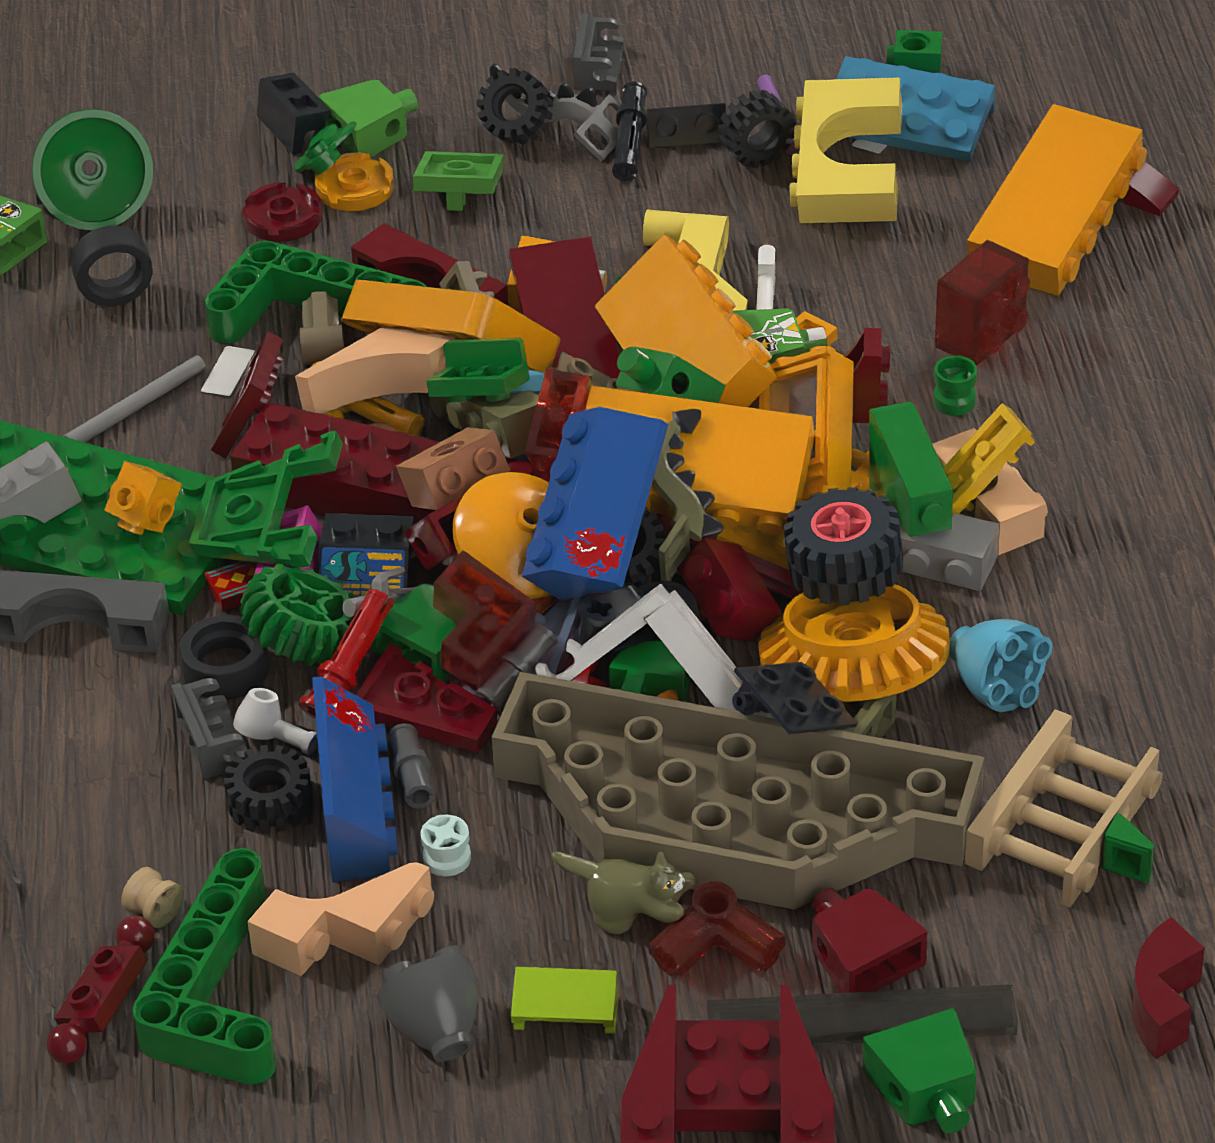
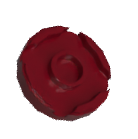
(282, 212)

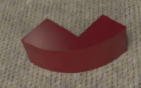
(1164, 968)

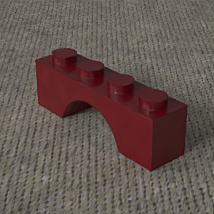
(405, 256)

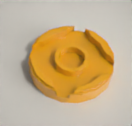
(355, 182)

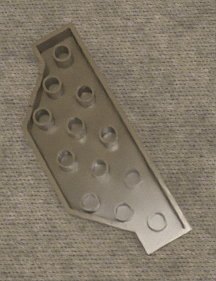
(733, 789)

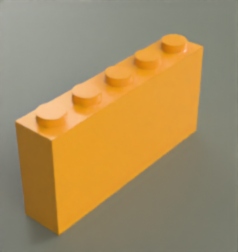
(1061, 193)
(675, 309)
(740, 454)

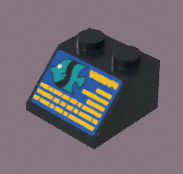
(362, 546)

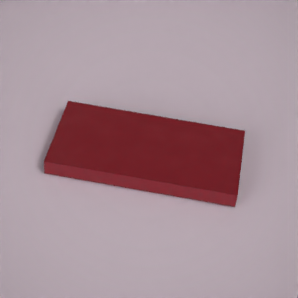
(559, 291)

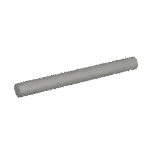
(137, 400)

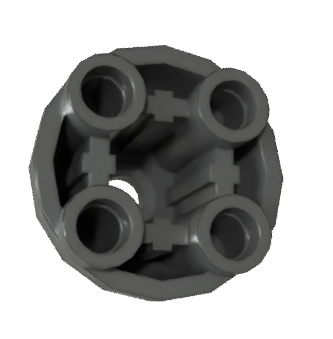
(433, 1002)

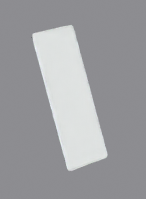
(227, 371)

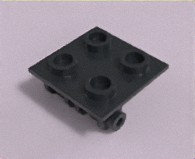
(791, 697)

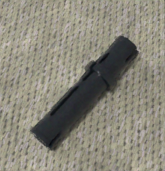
(631, 119)

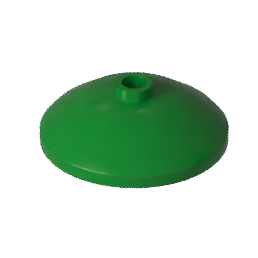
(120, 176)

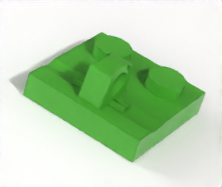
(458, 175)

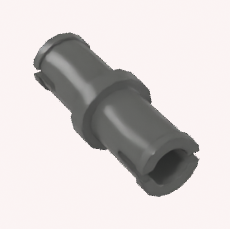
(521, 659)
(411, 765)

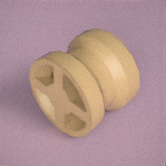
(152, 897)

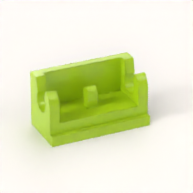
(565, 996)

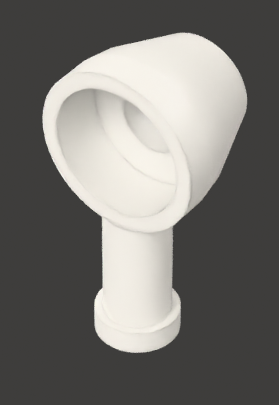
(261, 719)

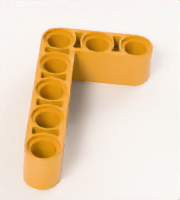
(447, 314)

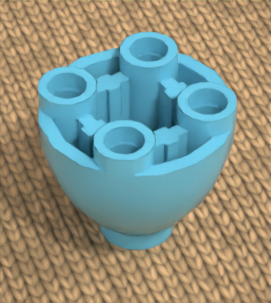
(1001, 662)

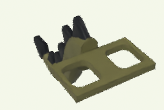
(687, 504)

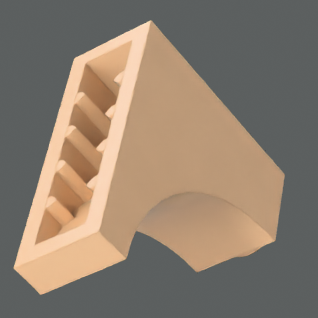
(372, 367)

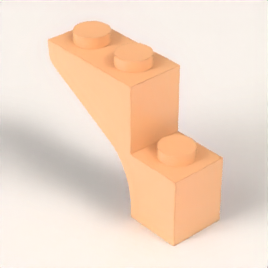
(361, 920)

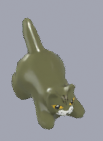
(623, 889)

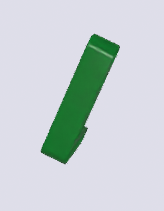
(284, 274)
(173, 1008)

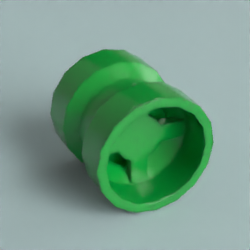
(955, 385)

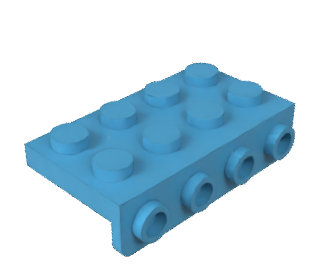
(938, 111)

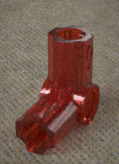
(730, 927)

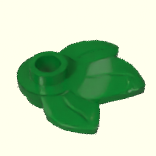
(322, 148)

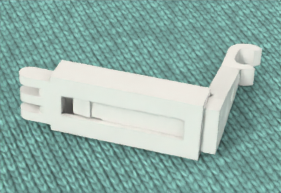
(681, 635)

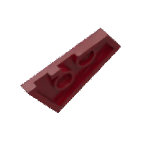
(251, 393)
(416, 697)

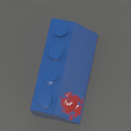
(594, 502)
(353, 784)

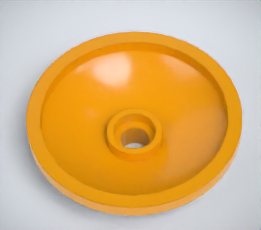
(493, 527)

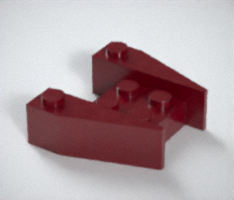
(727, 1079)

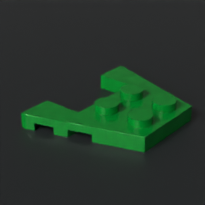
(245, 508)

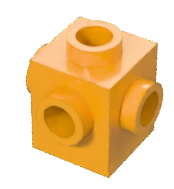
(142, 498)

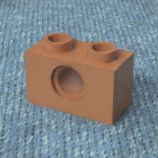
(451, 467)

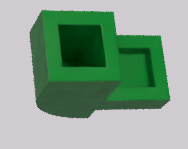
(649, 671)

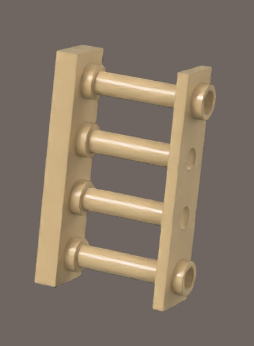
(1035, 774)

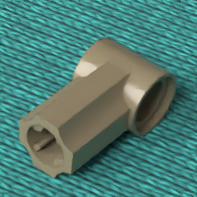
(321, 328)

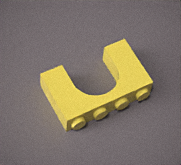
(829, 113)

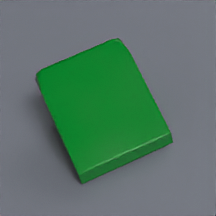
(1127, 850)

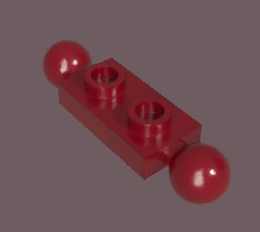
(100, 990)

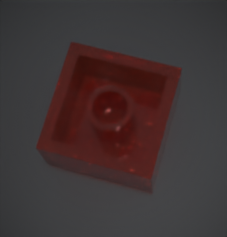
(981, 302)

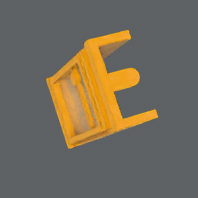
(820, 387)

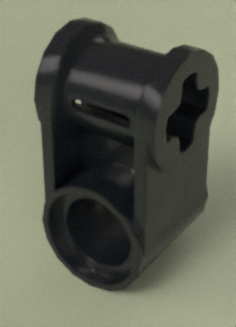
(604, 610)

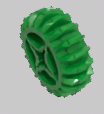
(296, 613)

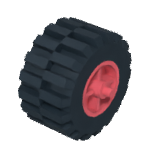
(843, 546)

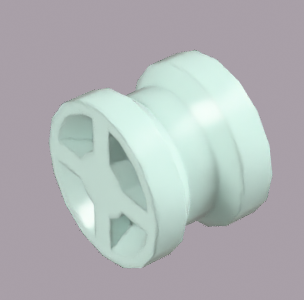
(446, 845)

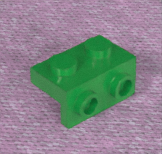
(480, 369)

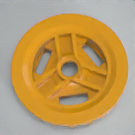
(856, 644)

